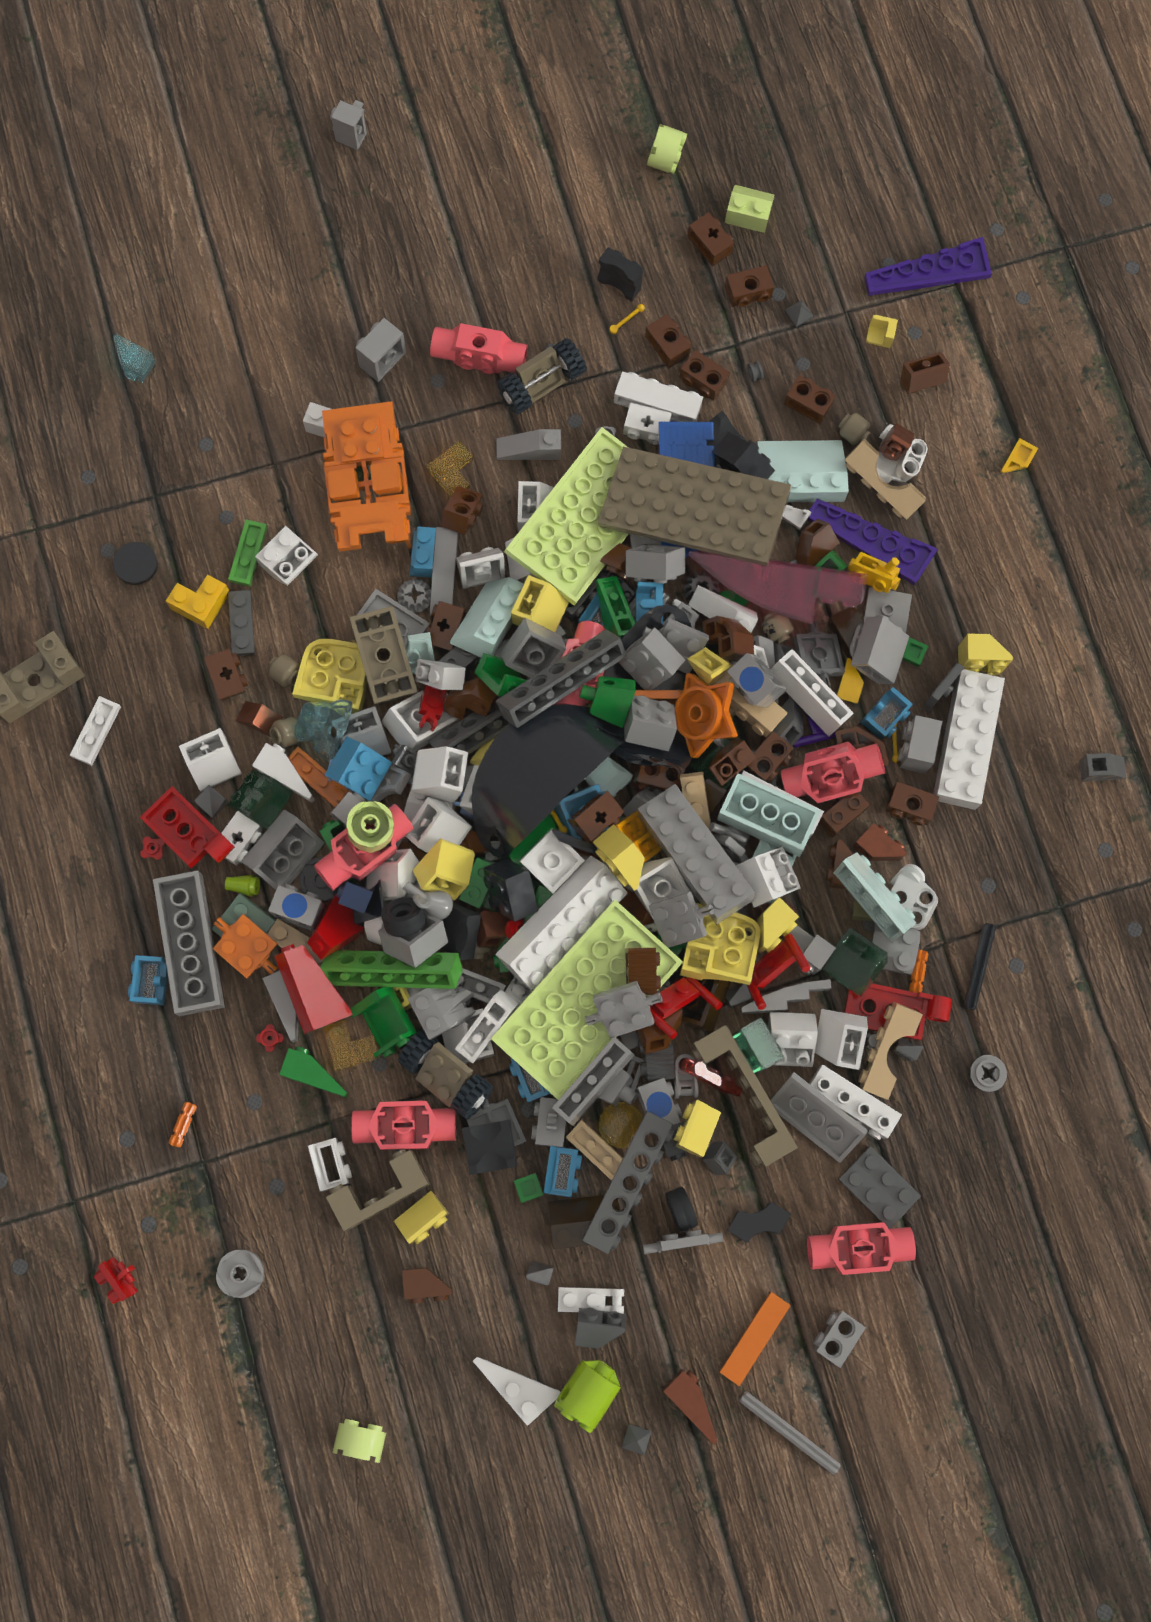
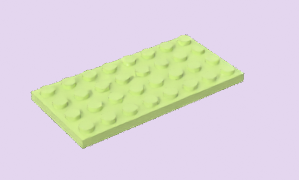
(563, 534)
(550, 1028)

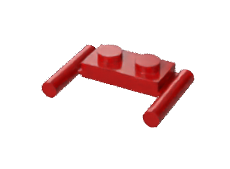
(773, 964)
(675, 998)

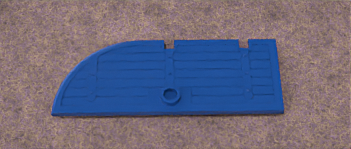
(688, 443)

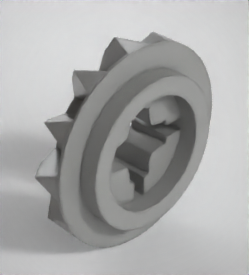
(422, 601)
(999, 1073)

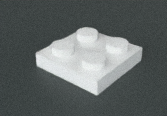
(551, 861)

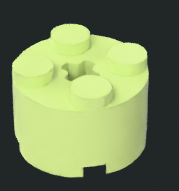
(666, 149)
(370, 813)
(359, 1441)

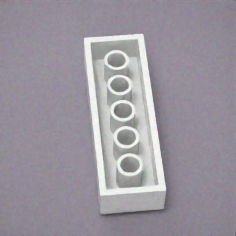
(968, 739)
(560, 922)

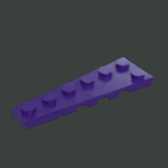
(948, 266)
(876, 540)

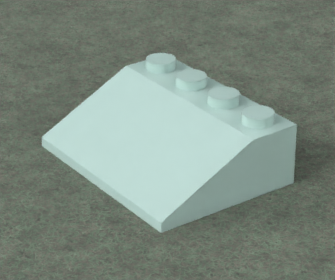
(810, 467)
(874, 896)

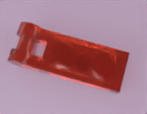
(710, 1076)

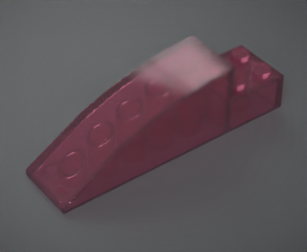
(785, 586)

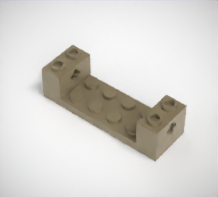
(780, 1141)

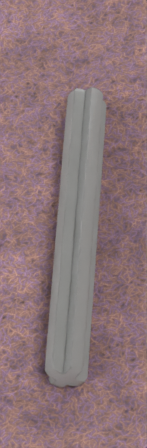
(790, 1433)

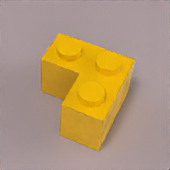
(200, 605)

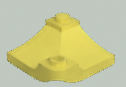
(332, 674)
(725, 951)

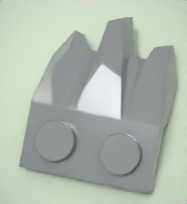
(441, 1009)

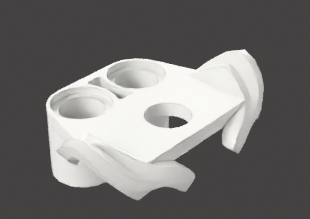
(895, 470)
(912, 882)

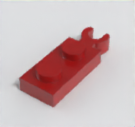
(431, 706)

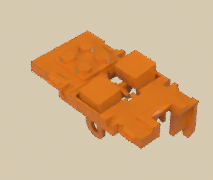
(361, 438)

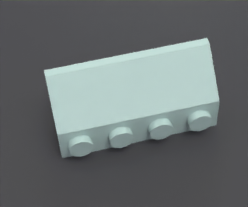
(488, 617)
(768, 815)

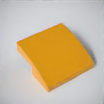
(639, 835)

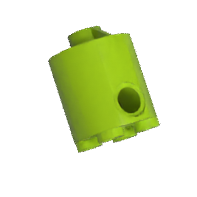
(588, 1393)

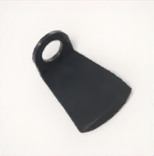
(374, 907)

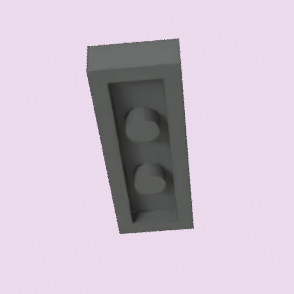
(241, 622)

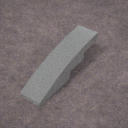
(444, 566)
(778, 1000)

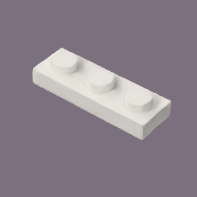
(95, 731)

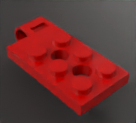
(200, 839)
(931, 1006)

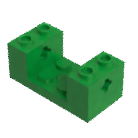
(478, 894)

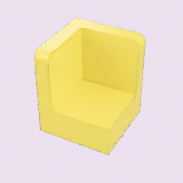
(881, 331)

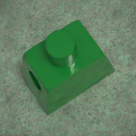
(610, 698)

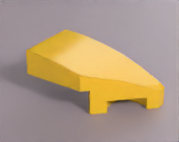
(1019, 457)
(850, 684)

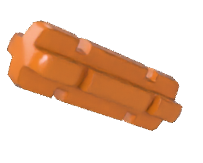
(918, 972)
(182, 1124)

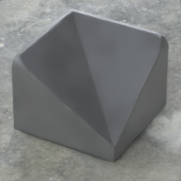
(539, 1273)

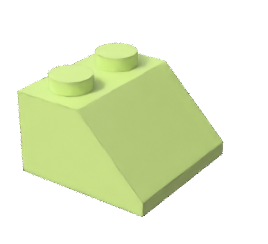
(749, 208)

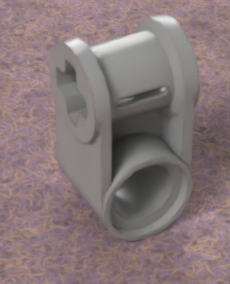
(684, 1080)

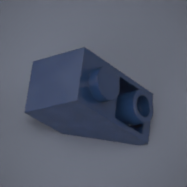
(354, 896)

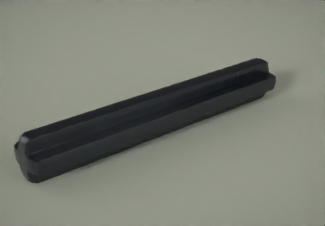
(979, 966)

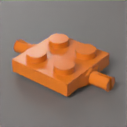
(245, 946)

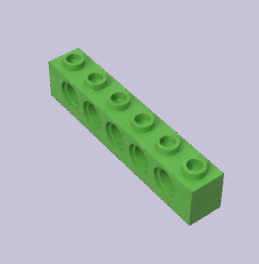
(383, 970)

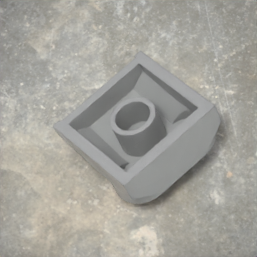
(901, 952)

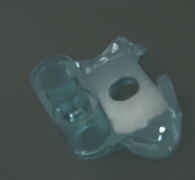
(316, 724)

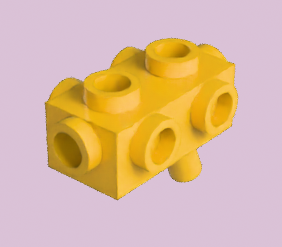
(881, 575)

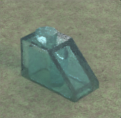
(133, 359)

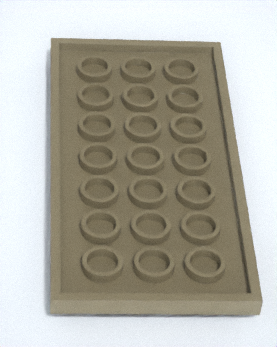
(695, 506)

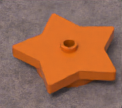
(704, 713)

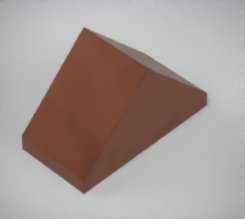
(257, 717)

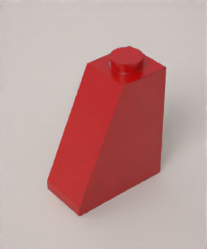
(334, 929)

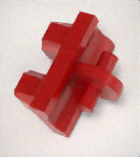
(119, 1279)

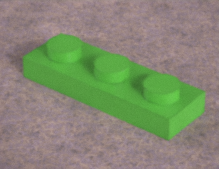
(248, 547)

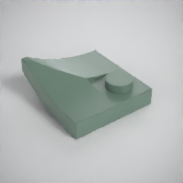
(243, 905)

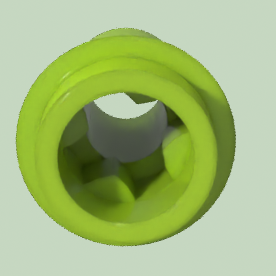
(246, 885)

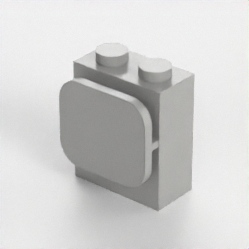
(878, 649)

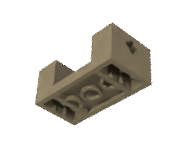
(53, 666)
(390, 678)
(348, 1207)

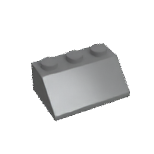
(283, 851)

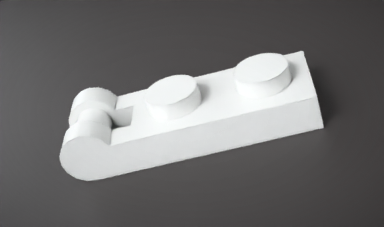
(573, 1298)

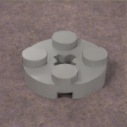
(227, 1270)

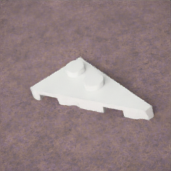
(523, 1394)

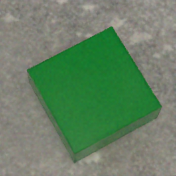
(914, 652)
(528, 1187)

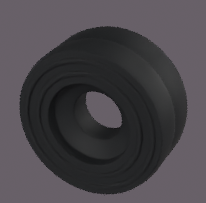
(402, 917)
(681, 1209)

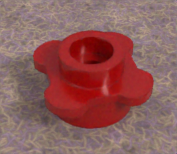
(157, 853)
(512, 927)
(269, 1044)

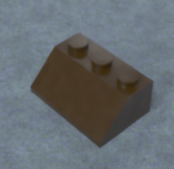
(699, 1012)
(572, 1218)

